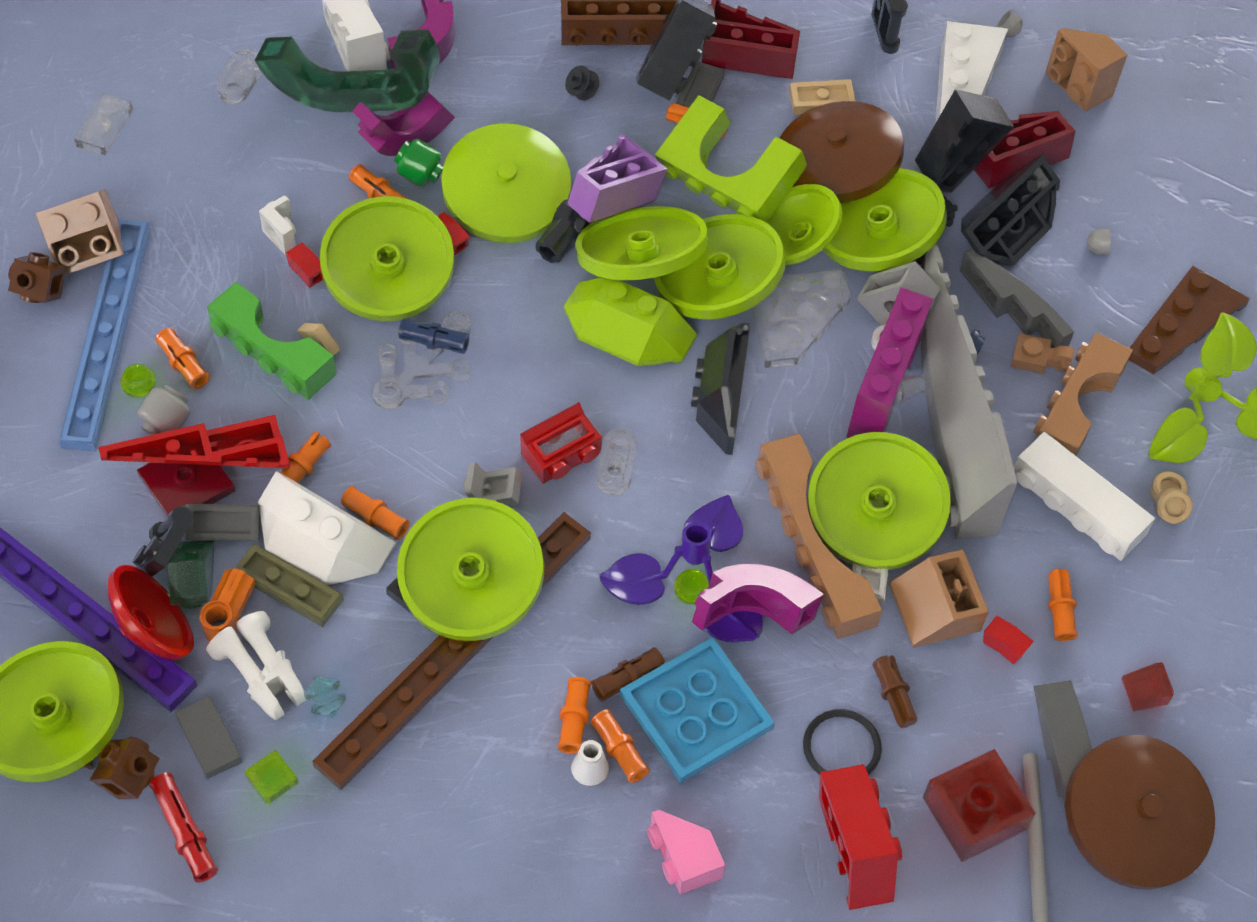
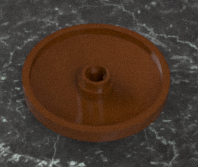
(847, 148)
(1140, 812)

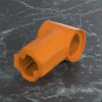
(227, 602)

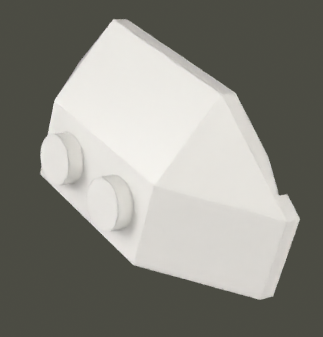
(319, 534)

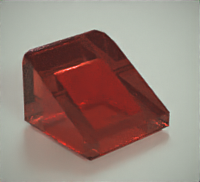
(1148, 687)

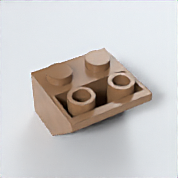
(1086, 66)
(82, 231)
(939, 599)

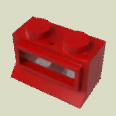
(560, 443)

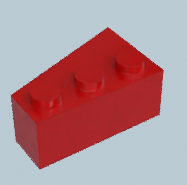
(861, 835)

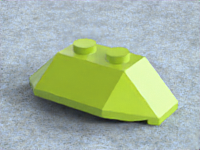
(628, 322)

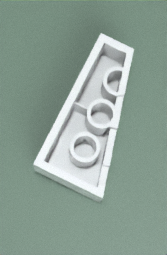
(967, 59)

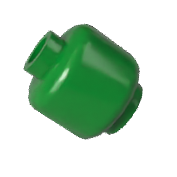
(419, 162)

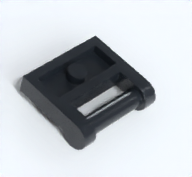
(887, 21)
(164, 540)

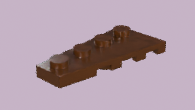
(1184, 319)

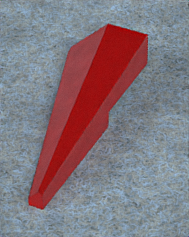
(240, 444)

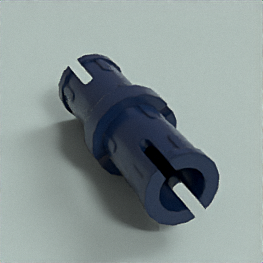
(433, 336)

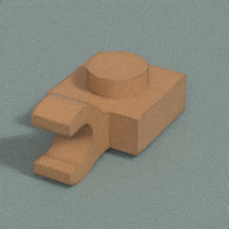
(1035, 354)

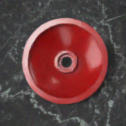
(146, 616)

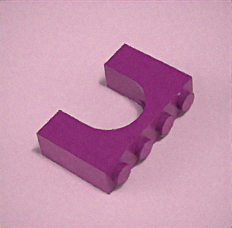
(889, 362)

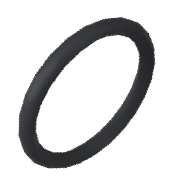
(841, 713)

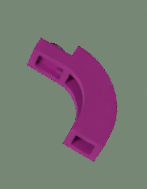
(440, 24)
(391, 131)
(759, 590)

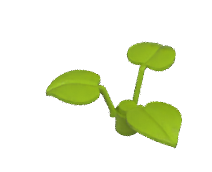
(1225, 349)

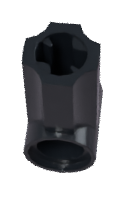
(561, 233)

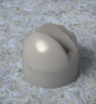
(1012, 22)
(1099, 242)

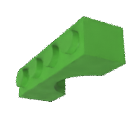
(299, 364)

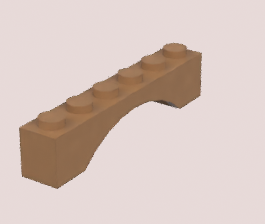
(847, 597)

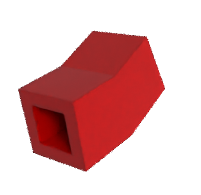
(458, 235)
(305, 264)
(1006, 639)

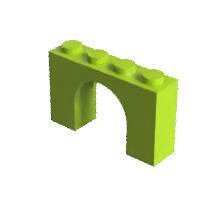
(750, 193)

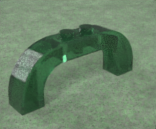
(336, 91)

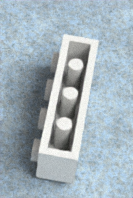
(1082, 496)

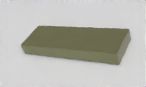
(290, 585)

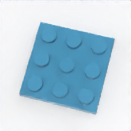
(696, 709)

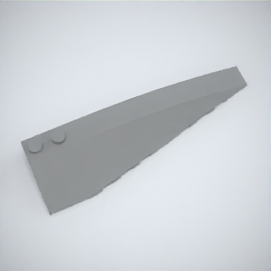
(964, 429)

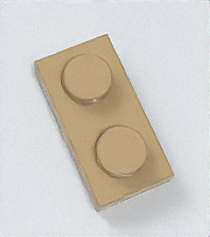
(812, 94)

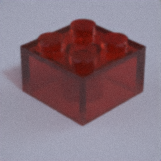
(978, 805)

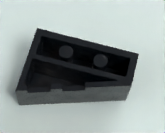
(677, 47)
(962, 138)

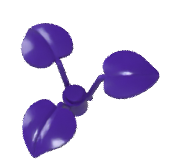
(714, 527)

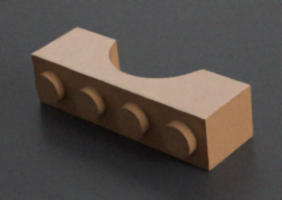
(1098, 370)

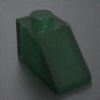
(191, 573)

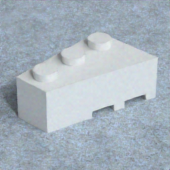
(356, 34)

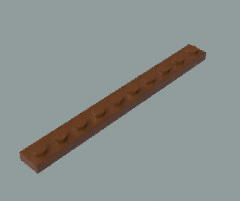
(428, 675)

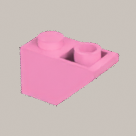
(687, 850)

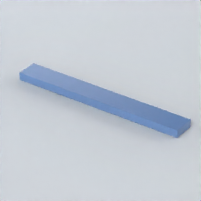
(104, 340)

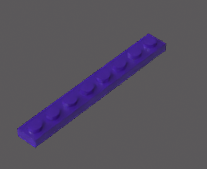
(91, 623)

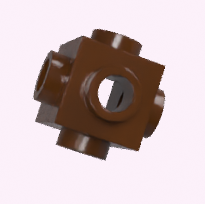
(36, 278)
(125, 768)

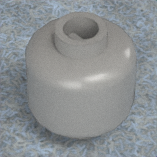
(163, 410)

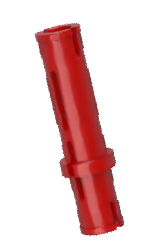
(189, 839)

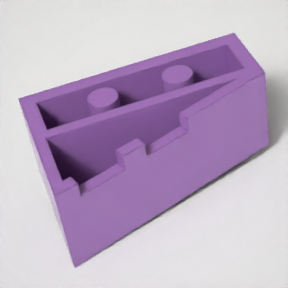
(616, 181)

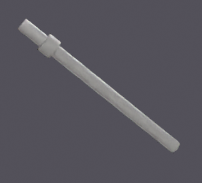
(1035, 840)

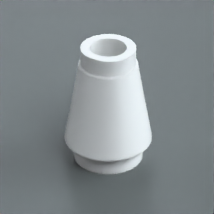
(590, 764)

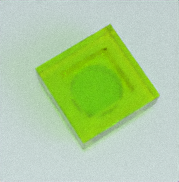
(271, 777)

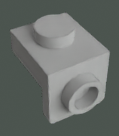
(494, 485)

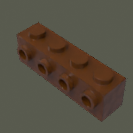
(613, 21)

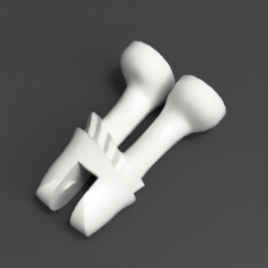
(277, 672)

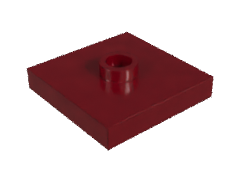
(185, 484)

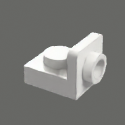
(277, 223)

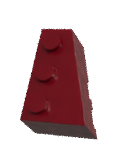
(750, 43)
(1031, 137)

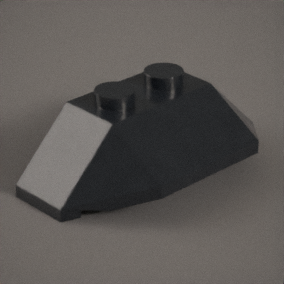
(1013, 214)
(721, 385)

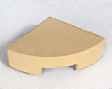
(320, 335)

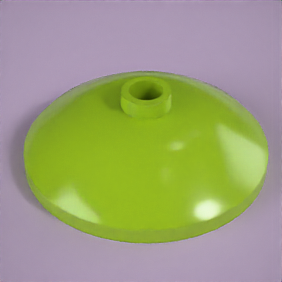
(806, 221)

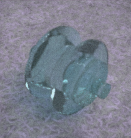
(325, 696)

